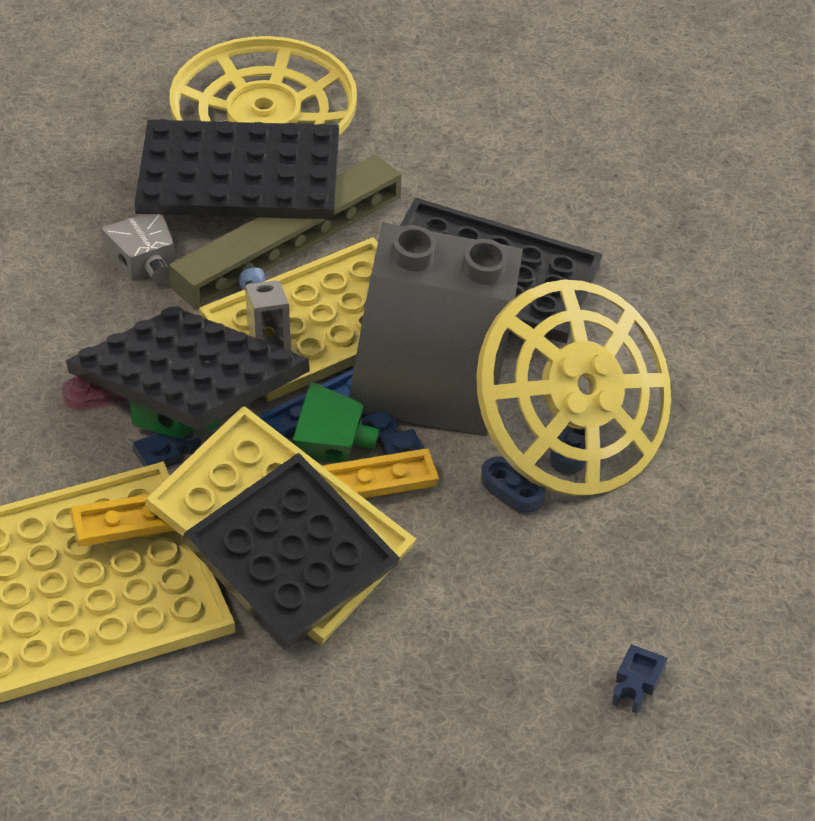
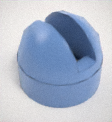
(251, 276)

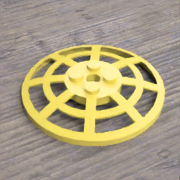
(279, 100)
(562, 392)

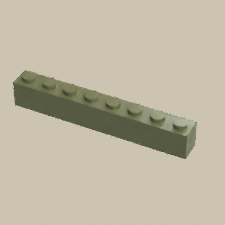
(270, 241)

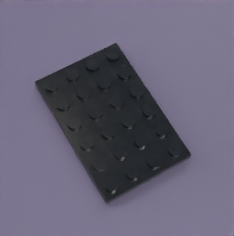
(238, 169)
(541, 258)
(187, 367)

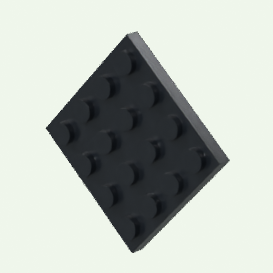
(291, 550)

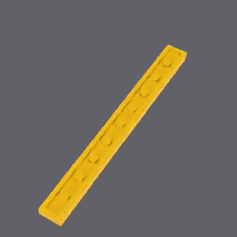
(367, 477)

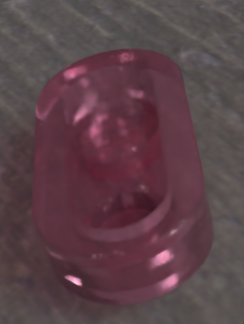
(84, 395)

